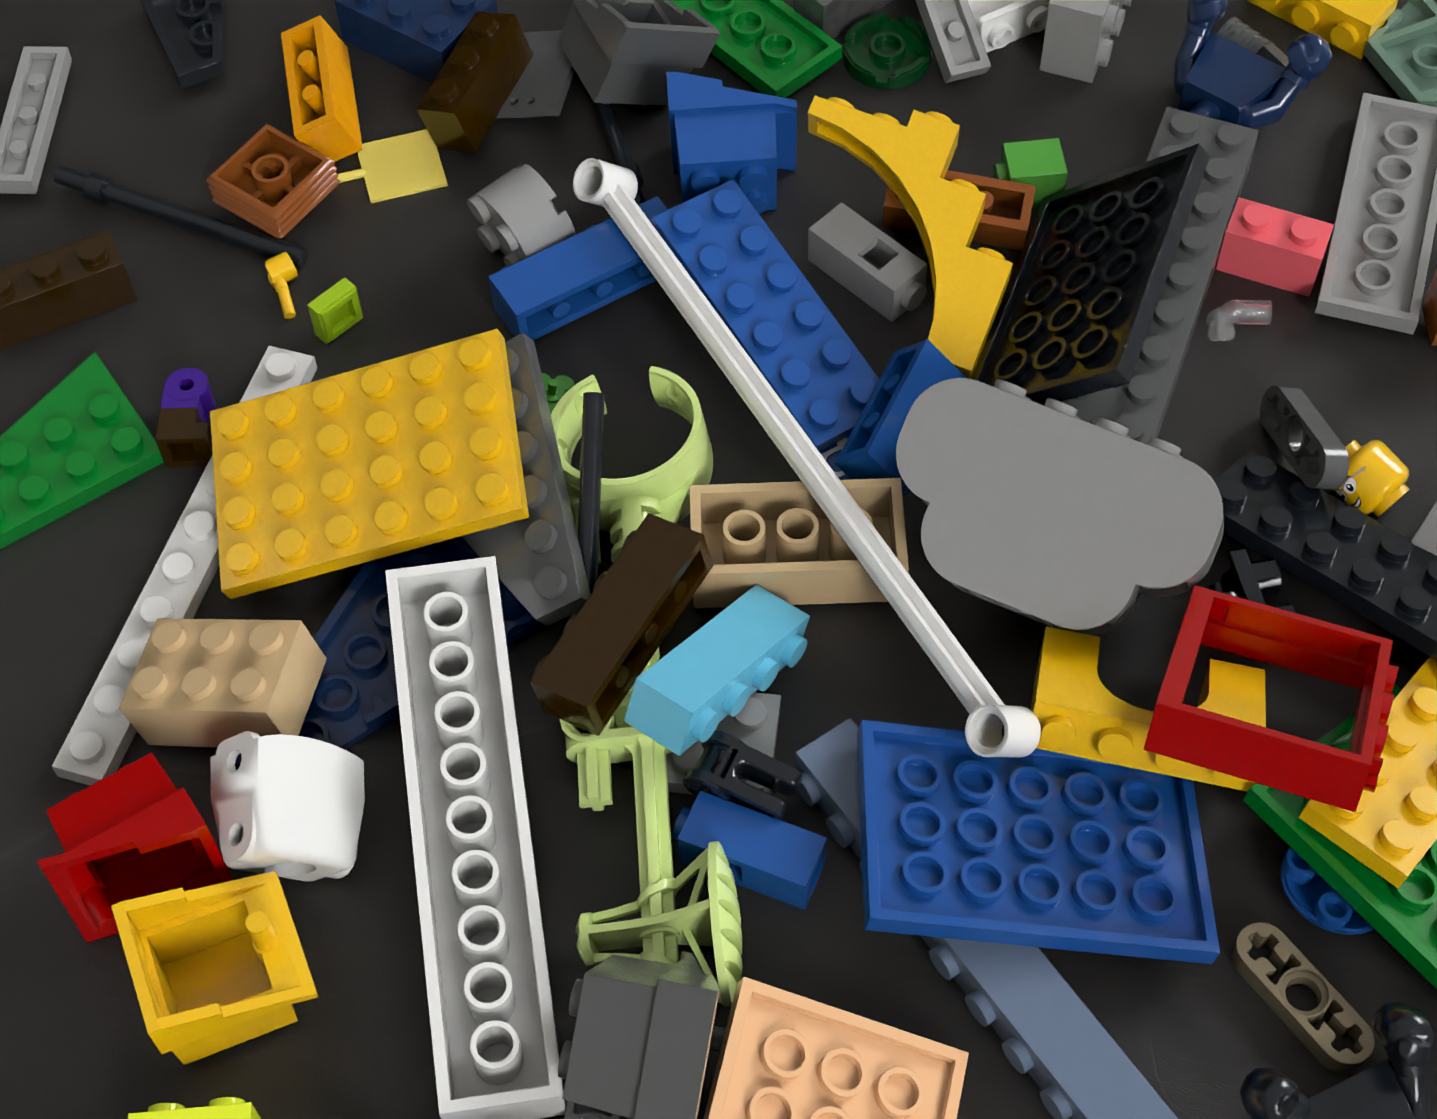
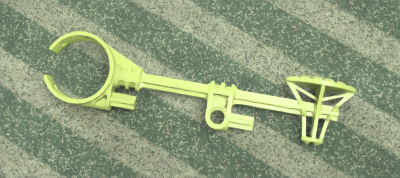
(661, 926)

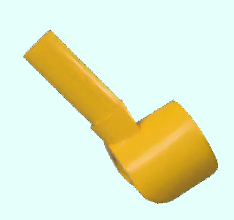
(280, 271)

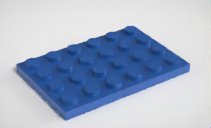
(1029, 849)

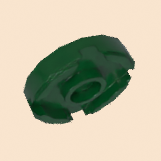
(887, 52)

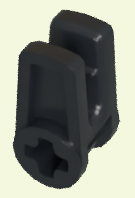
(737, 763)

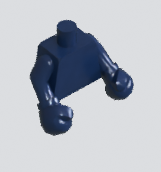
(1235, 83)

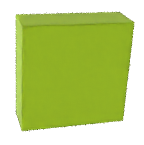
(335, 310)

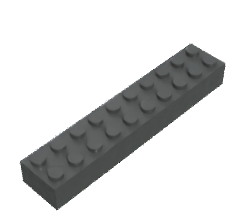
(1146, 398)

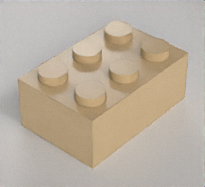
(221, 679)

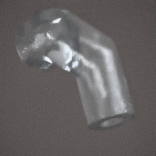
(1243, 312)

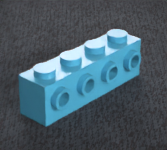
(717, 670)

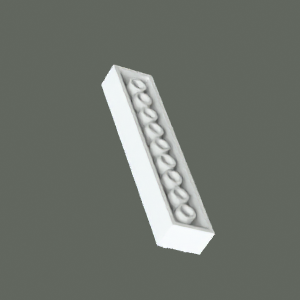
(472, 846)

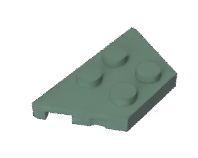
(1407, 52)

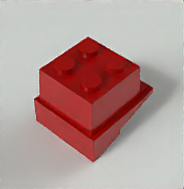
(128, 842)

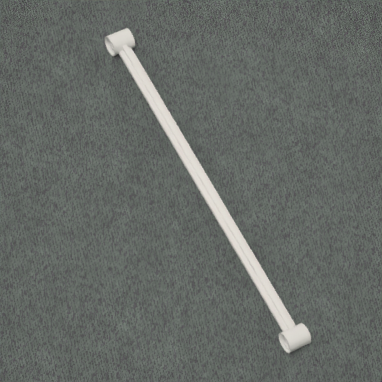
(615, 190)

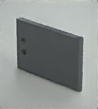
(543, 82)

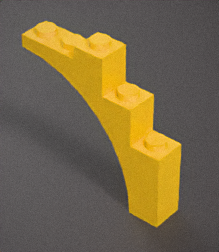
(946, 214)

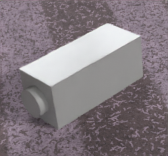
(867, 262)

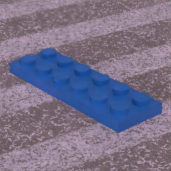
(771, 310)

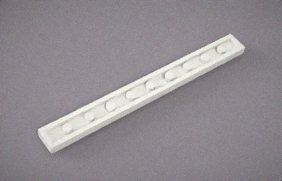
(172, 591)

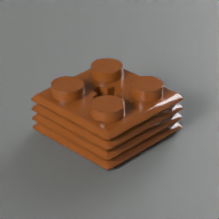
(273, 181)

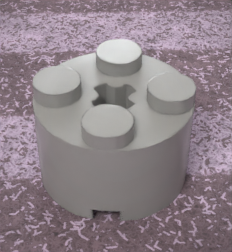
(519, 215)

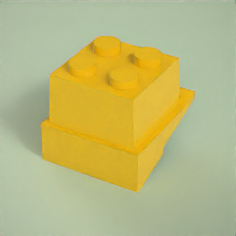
(214, 964)

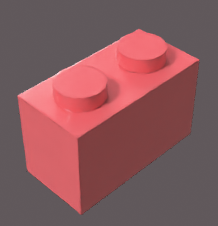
(1274, 247)

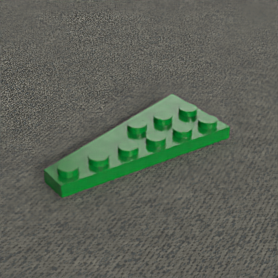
(70, 451)

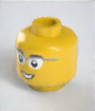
(1374, 478)

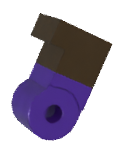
(184, 419)

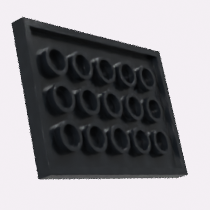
(1092, 280)

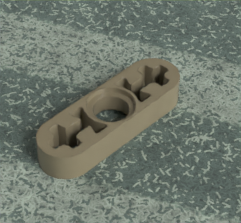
(1319, 1042)

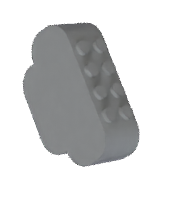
(1052, 508)

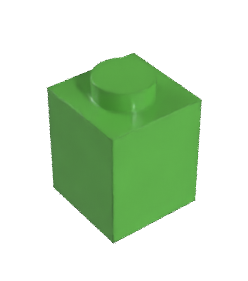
(1035, 164)

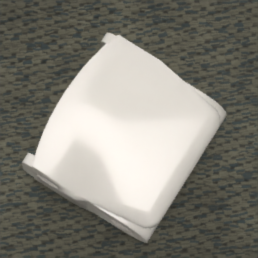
(287, 805)

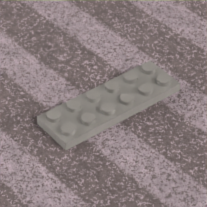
(1384, 217)

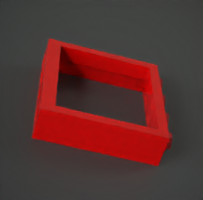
(1263, 753)

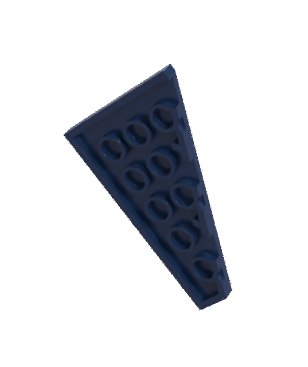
(359, 675)

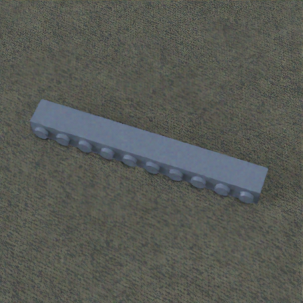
(1006, 985)

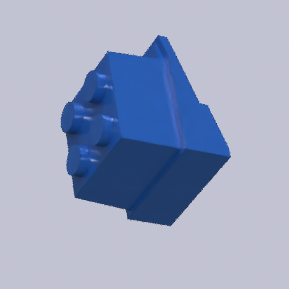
(729, 136)

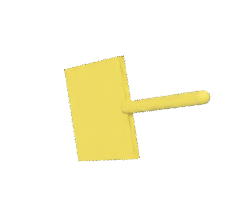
(399, 166)

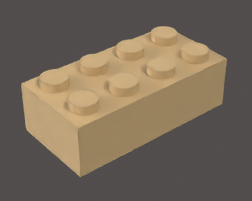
(787, 543)

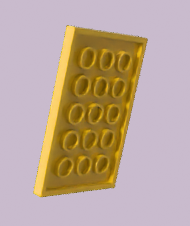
(366, 464)

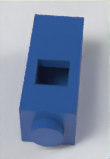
(759, 848)

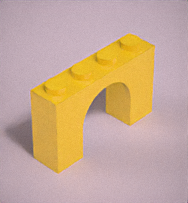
(1091, 723)

